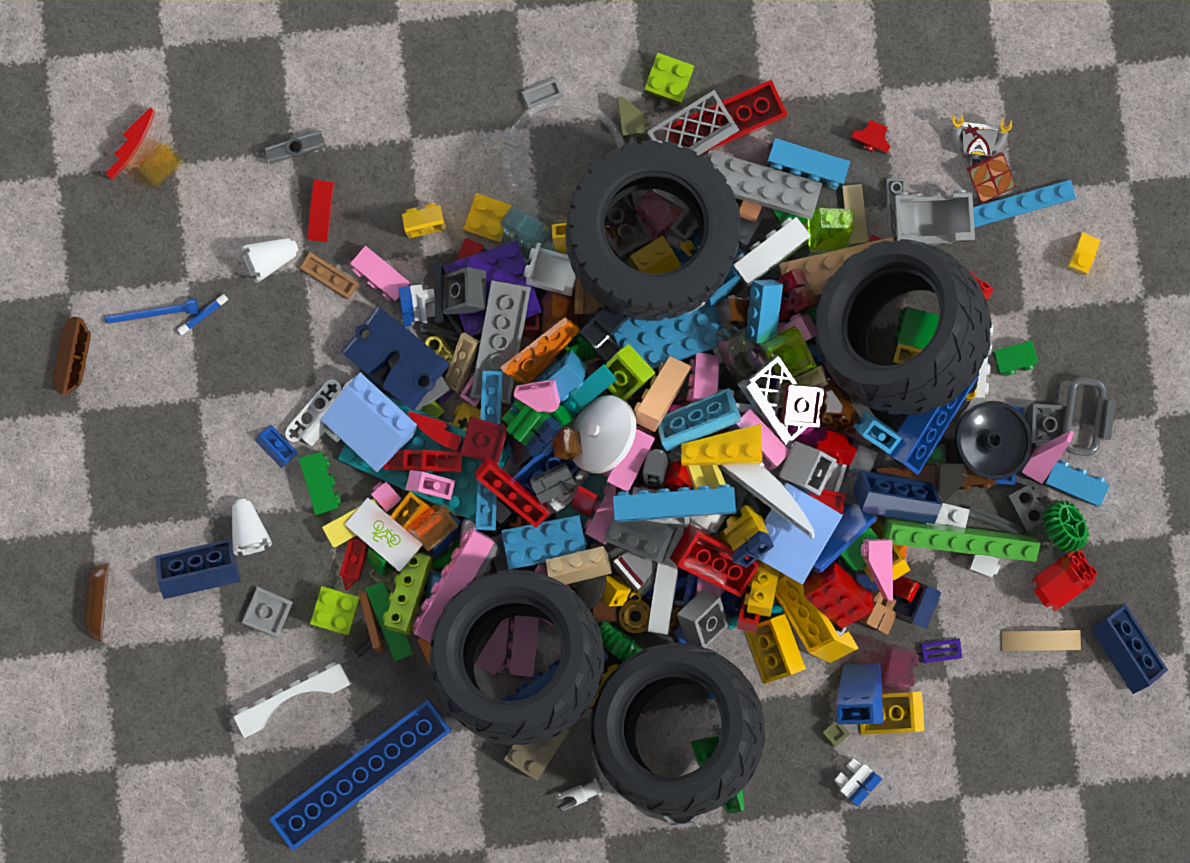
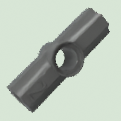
(307, 144)

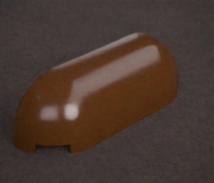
(71, 356)
(96, 601)

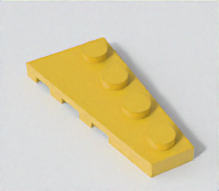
(729, 448)

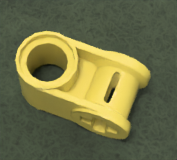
(443, 350)

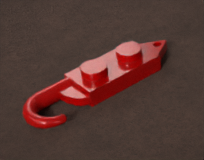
(353, 561)

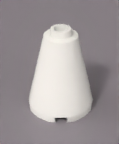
(268, 256)
(247, 529)

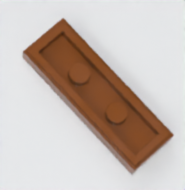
(371, 622)

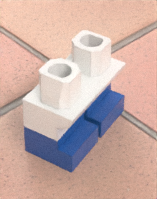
(413, 304)
(851, 788)

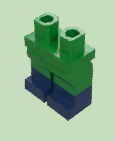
(531, 427)

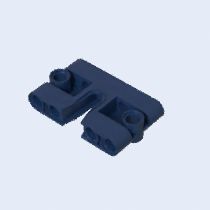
(414, 361)

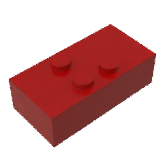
(712, 560)

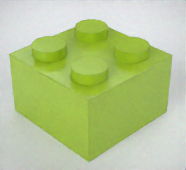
(669, 79)
(629, 371)
(335, 610)

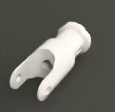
(580, 793)

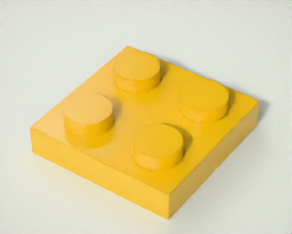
(486, 217)

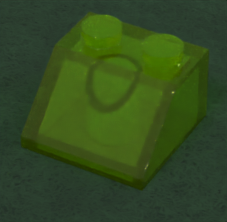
(830, 228)
(791, 350)

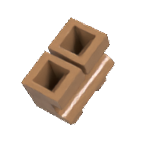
(882, 615)

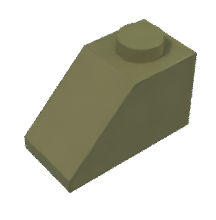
(631, 119)

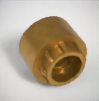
(624, 616)

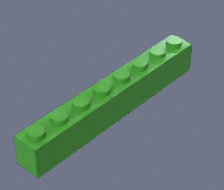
(961, 539)

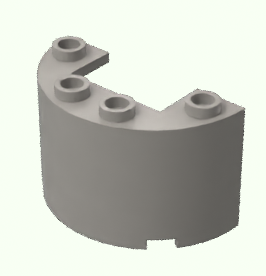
(935, 218)

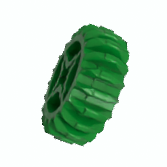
(1066, 526)
(618, 642)

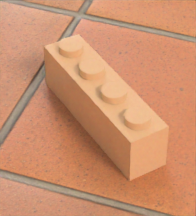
(662, 393)

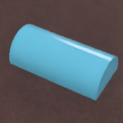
(699, 419)

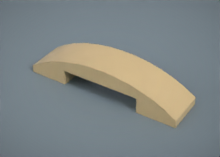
(1041, 640)

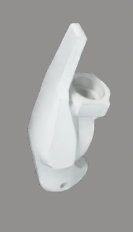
(563, 500)

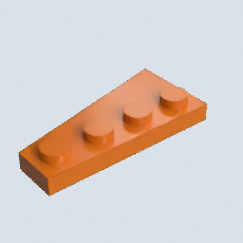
(538, 355)

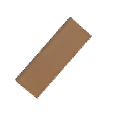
(329, 275)

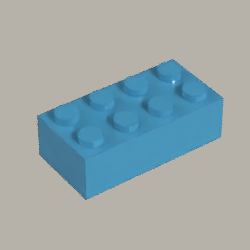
(808, 163)
(567, 373)
(549, 540)

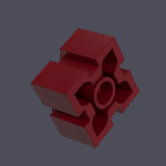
(794, 295)

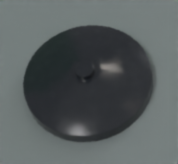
(993, 440)

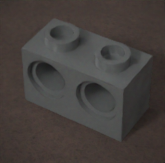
(1022, 510)

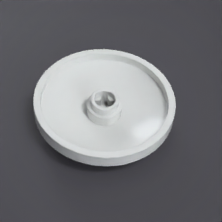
(606, 433)

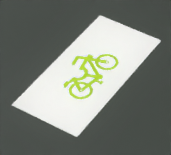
(383, 534)

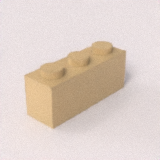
(579, 565)

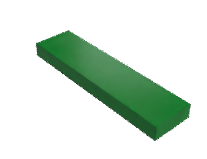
(396, 641)

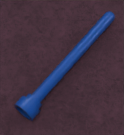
(189, 306)

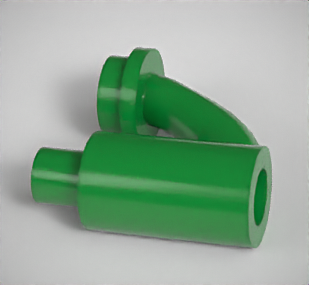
(445, 558)

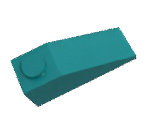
(589, 390)

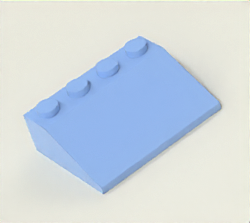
(369, 422)
(793, 550)

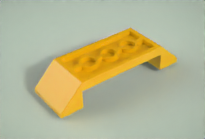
(810, 623)

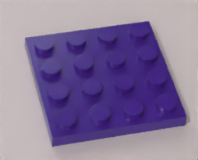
(502, 265)

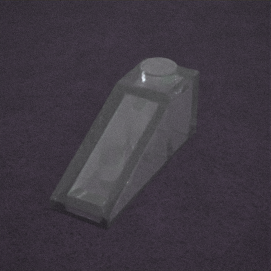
(862, 461)

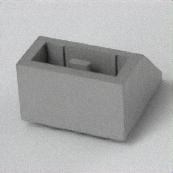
(807, 468)

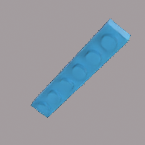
(1023, 203)

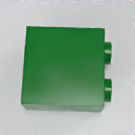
(915, 328)

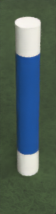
(202, 314)

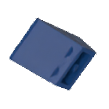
(860, 694)

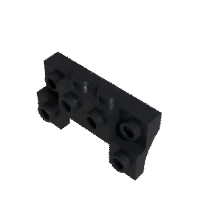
(601, 329)

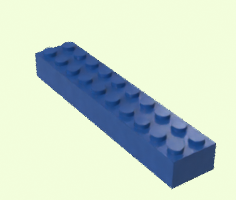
(360, 774)

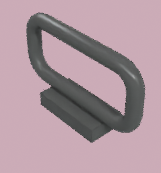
(1103, 420)

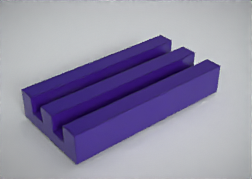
(925, 653)

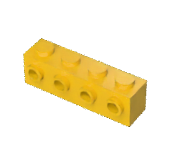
(763, 590)

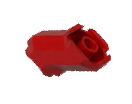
(1064, 580)

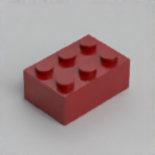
(838, 595)

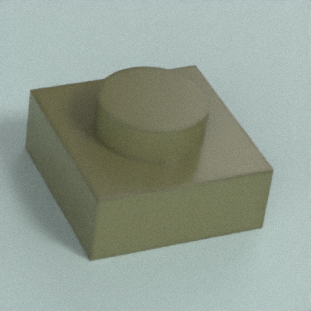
(836, 733)

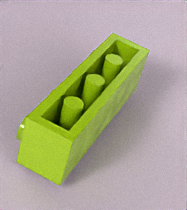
(407, 594)

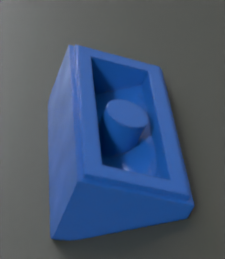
(276, 446)

